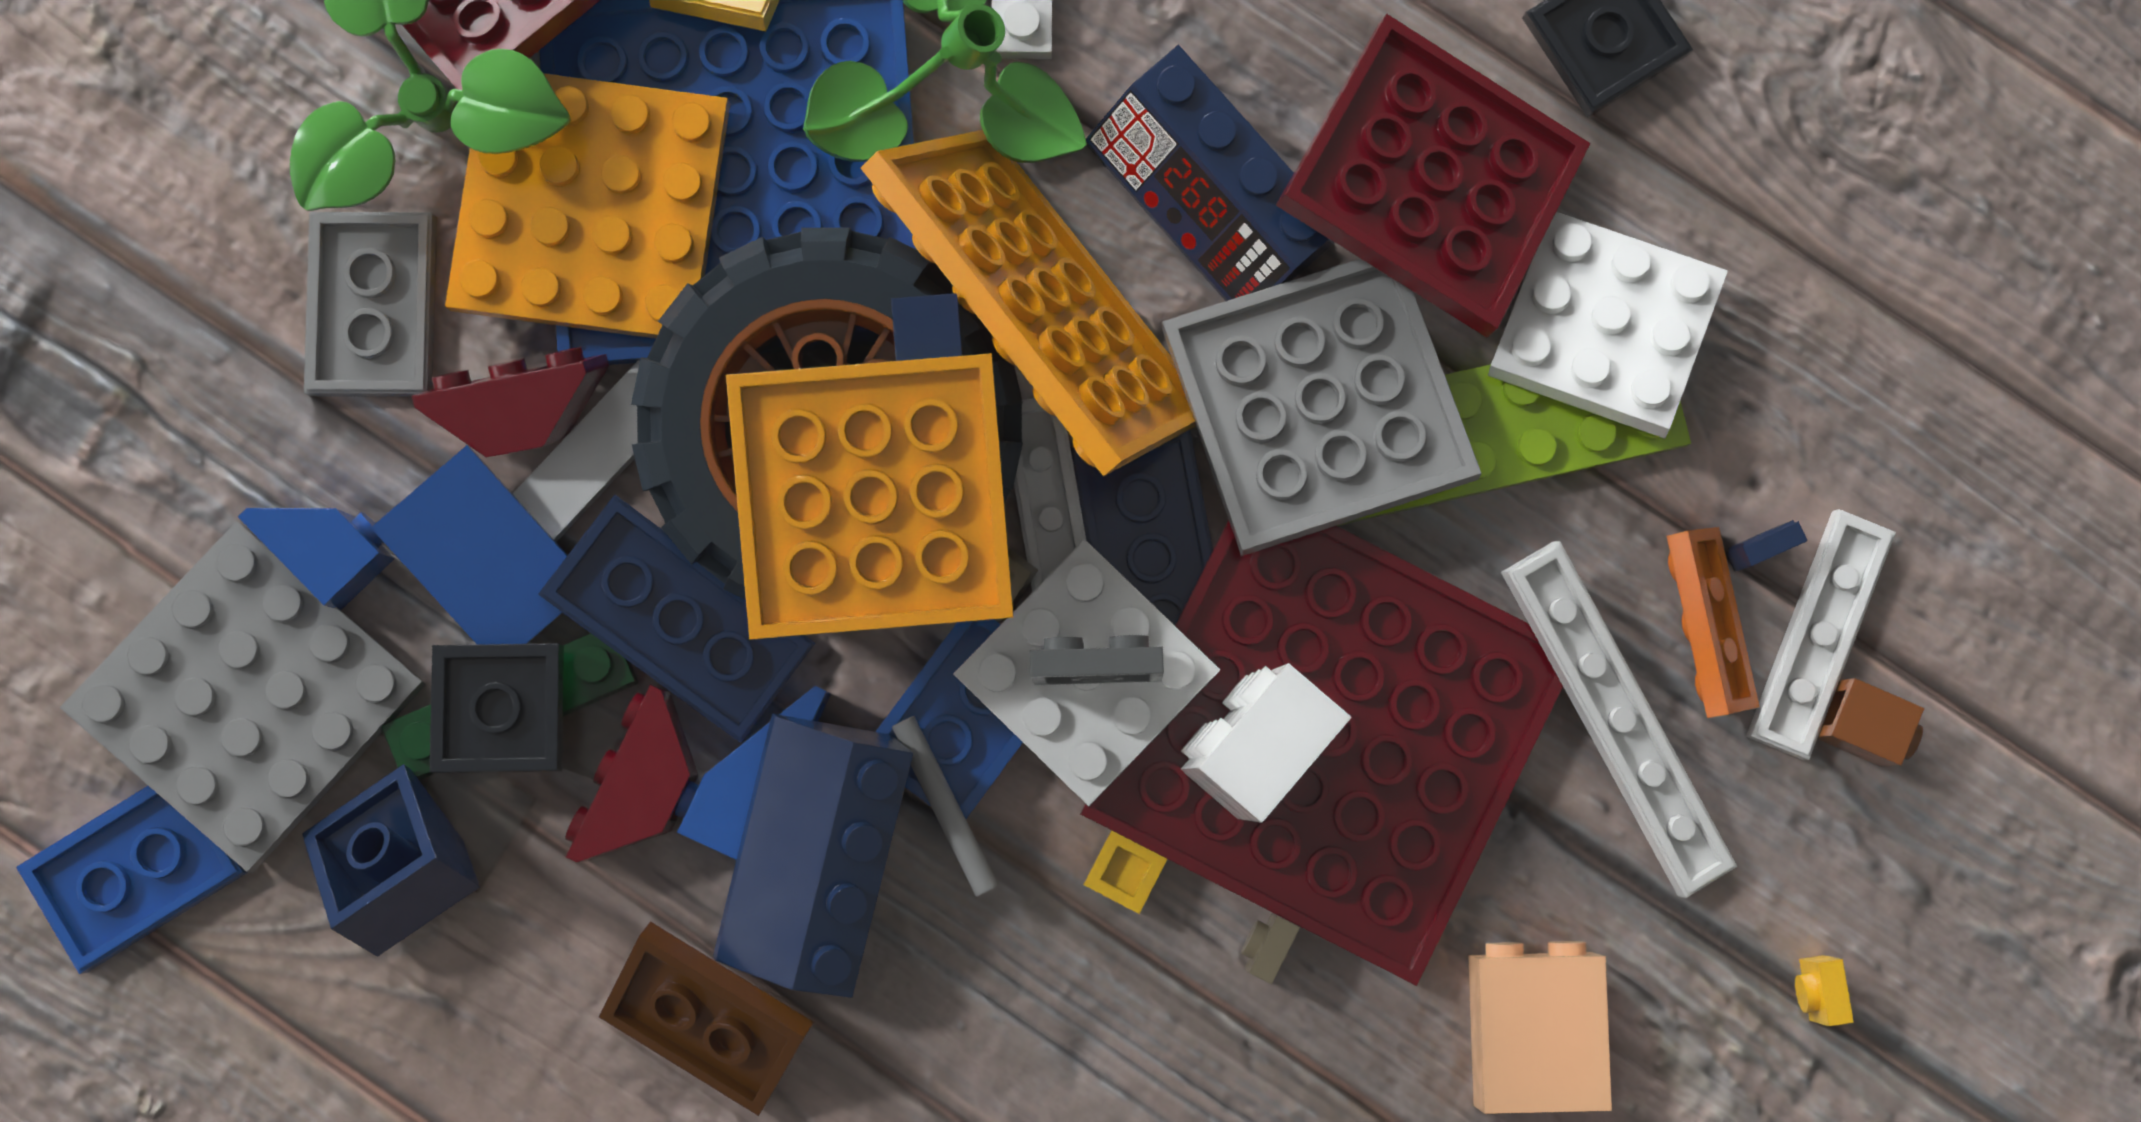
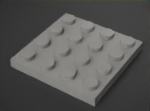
(1319, 403)
(242, 697)

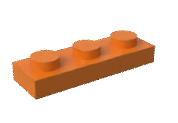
(1712, 622)

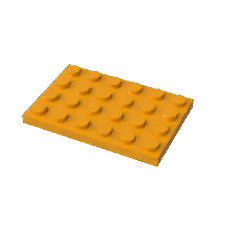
(1036, 294)

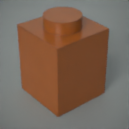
(1872, 724)

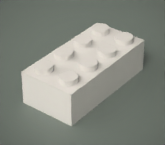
(1264, 742)

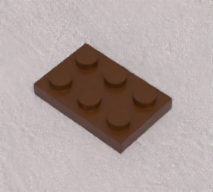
(705, 1018)

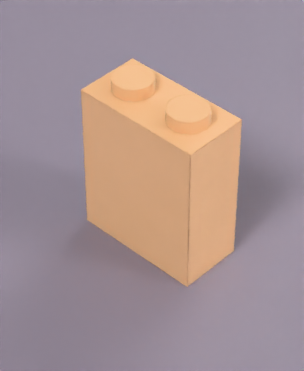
(1539, 1029)

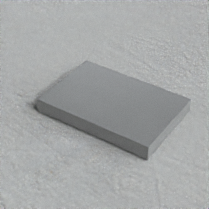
(370, 304)

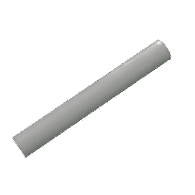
(945, 807)

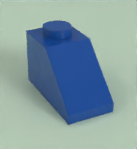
(322, 548)

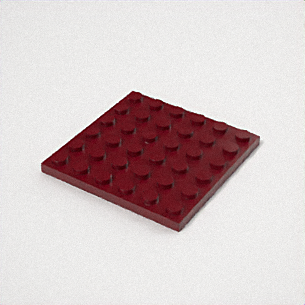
(1407, 790)

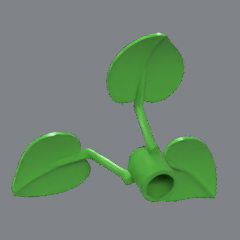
(500, 110)
(1023, 120)

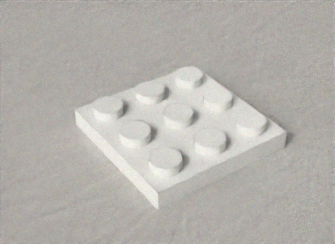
(1608, 324)
(1085, 729)

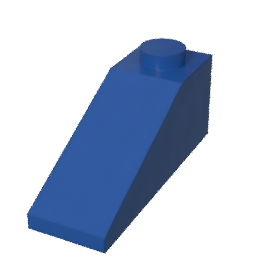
(719, 805)

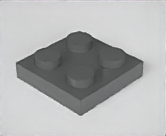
(1069, 663)

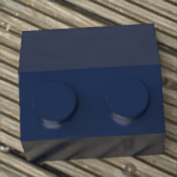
(388, 863)

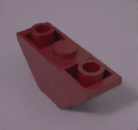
(516, 404)
(637, 782)

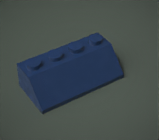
(813, 855)

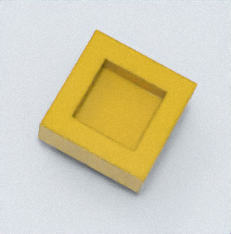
(1125, 872)
(1824, 990)

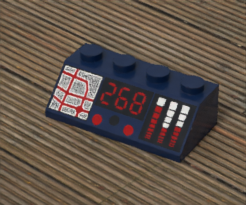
(1205, 178)

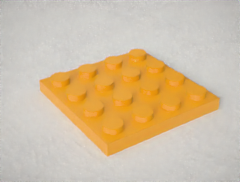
(597, 217)
(869, 496)

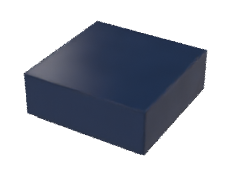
(926, 327)
(1766, 545)

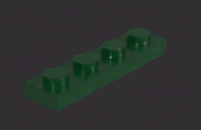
(589, 675)

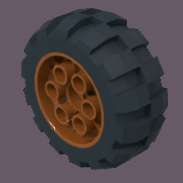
(787, 289)

